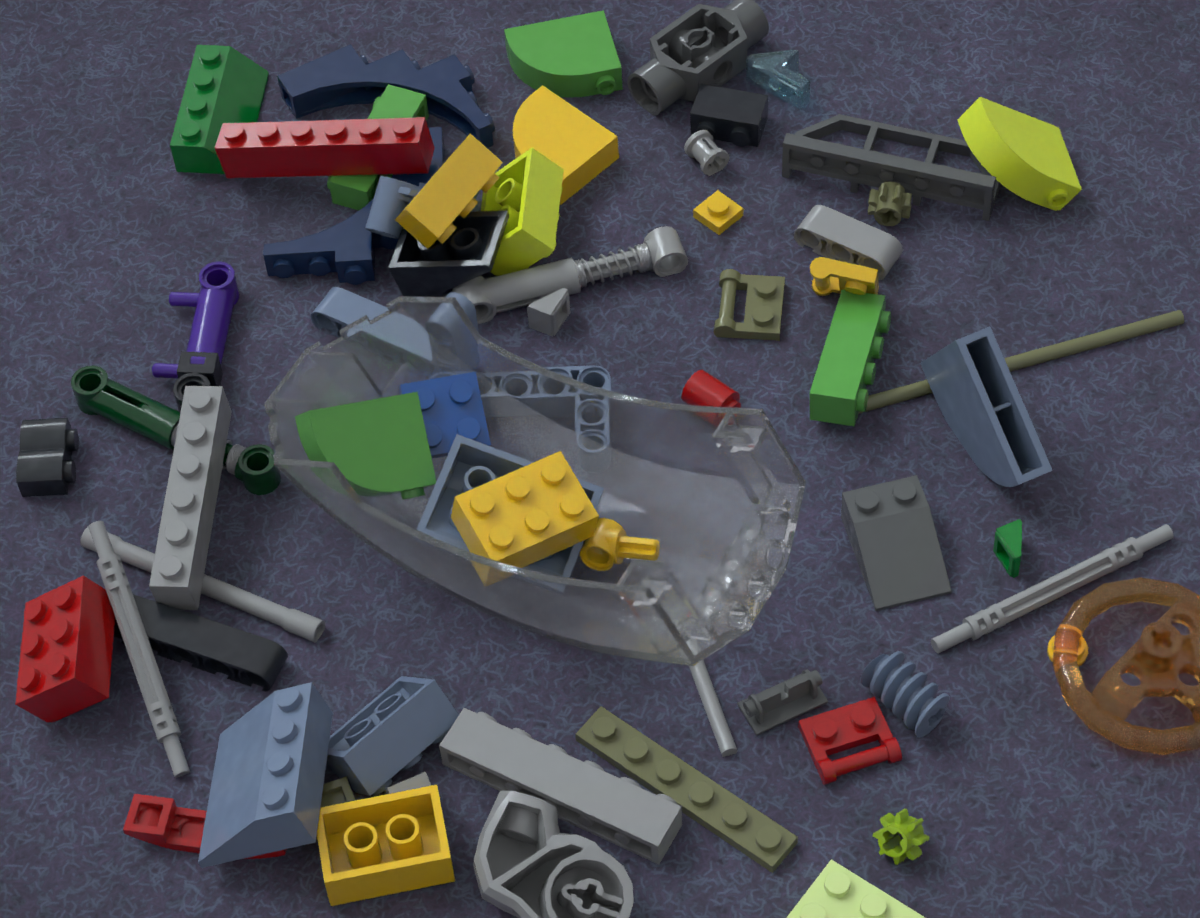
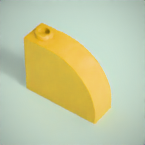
(565, 138)

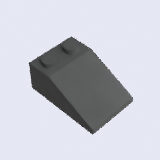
(895, 542)

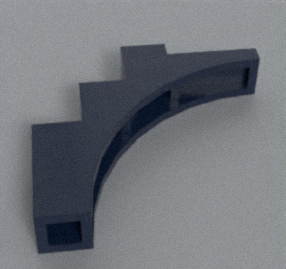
(349, 79)
(347, 245)

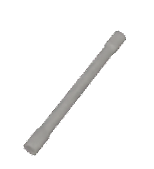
(289, 619)

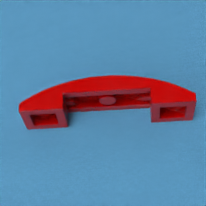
(169, 826)

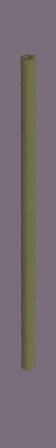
(1042, 355)

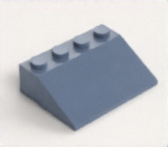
(475, 464)
(268, 778)

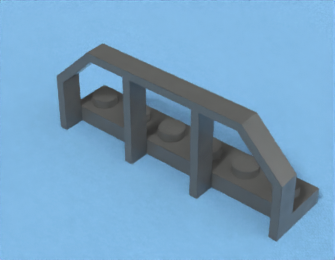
(873, 168)

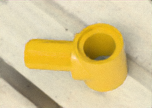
(612, 545)

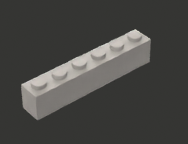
(191, 498)
(579, 790)

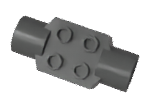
(696, 49)

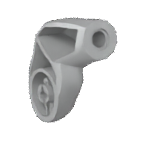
(544, 873)

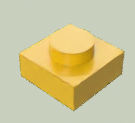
(718, 212)

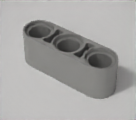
(848, 240)

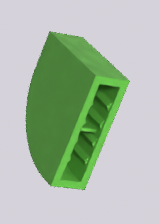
(566, 55)
(373, 443)

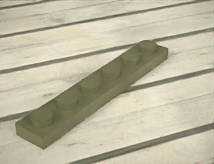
(696, 793)

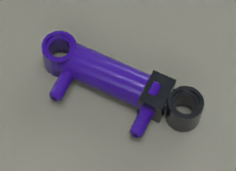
(209, 330)

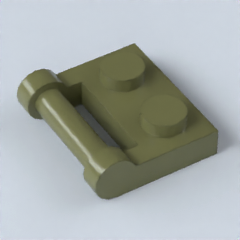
(762, 306)

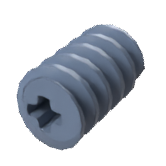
(905, 693)

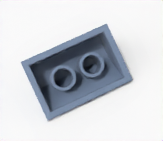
(390, 734)

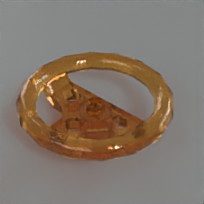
(1154, 659)

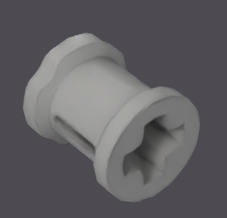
(706, 152)

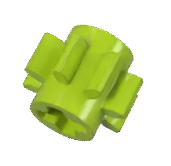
(911, 831)

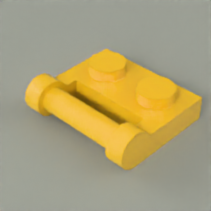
(836, 275)

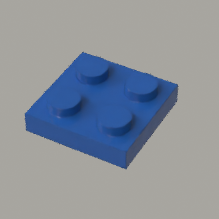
(450, 408)

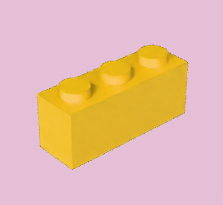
(450, 192)

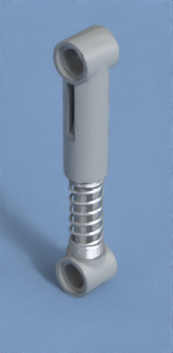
(659, 253)

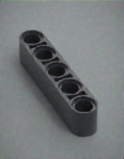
(210, 644)

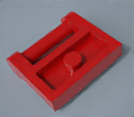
(846, 729)

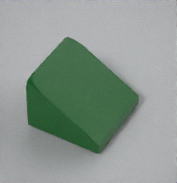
(1008, 546)

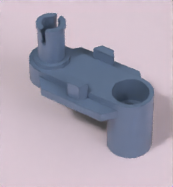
(388, 202)

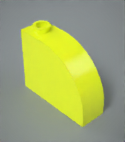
(1021, 153)

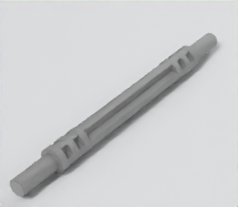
(1051, 588)
(139, 649)

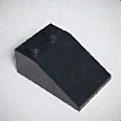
(460, 258)

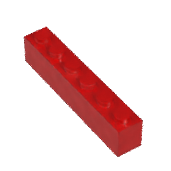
(325, 147)

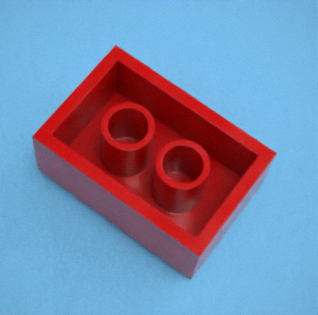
(66, 650)

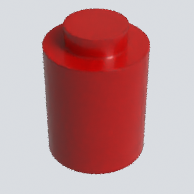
(707, 390)

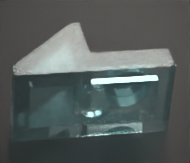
(778, 76)

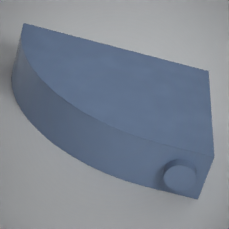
(986, 409)

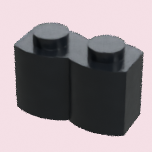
(45, 457)

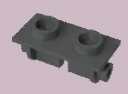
(783, 701)

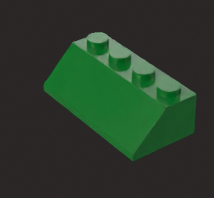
(219, 90)

